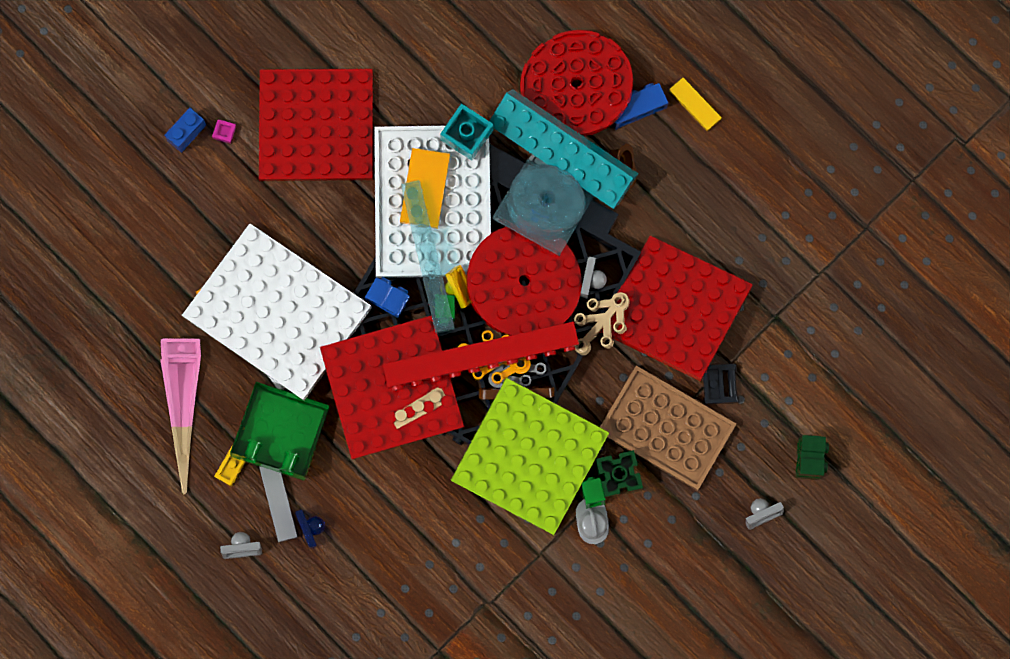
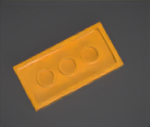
(431, 170)

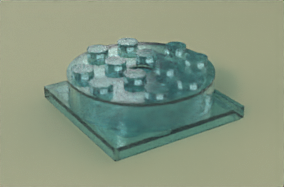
(544, 223)

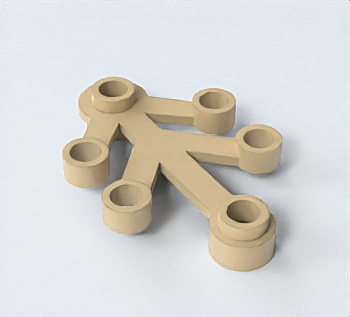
(603, 321)

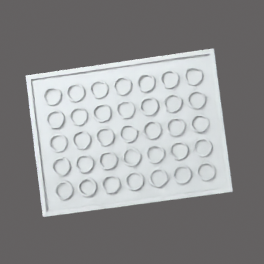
(464, 209)
(275, 310)

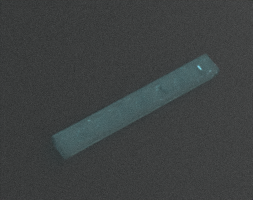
(427, 256)

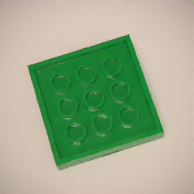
(279, 431)

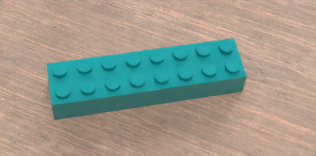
(562, 147)

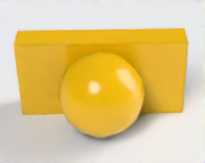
(457, 285)

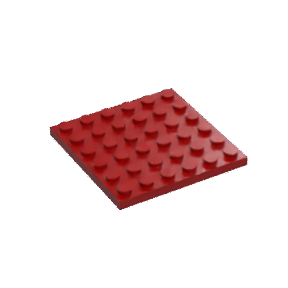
(316, 124)
(678, 307)
(362, 392)

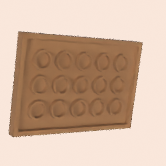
(667, 428)

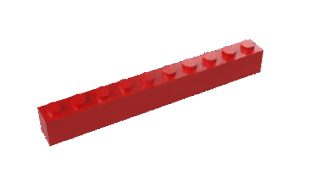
(480, 355)

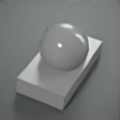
(595, 279)
(763, 513)
(241, 547)

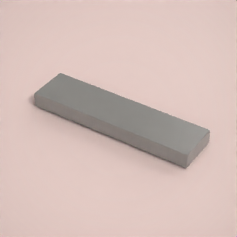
(278, 504)

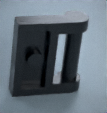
(714, 386)

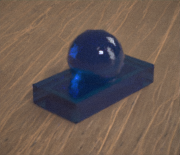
(310, 527)

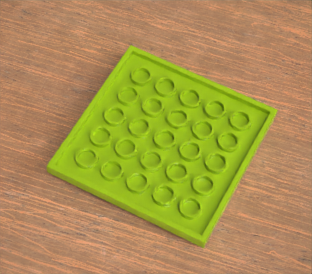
(529, 456)

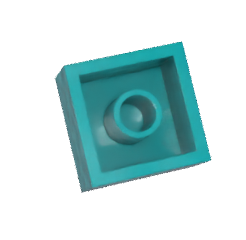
(466, 132)

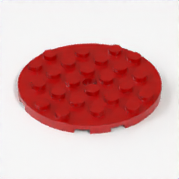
(582, 57)
(507, 304)

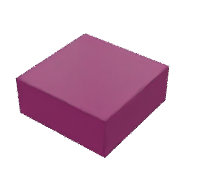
(224, 131)

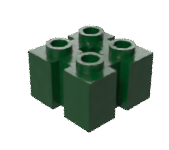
(811, 457)
(625, 463)

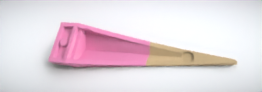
(180, 373)

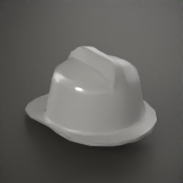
(592, 523)

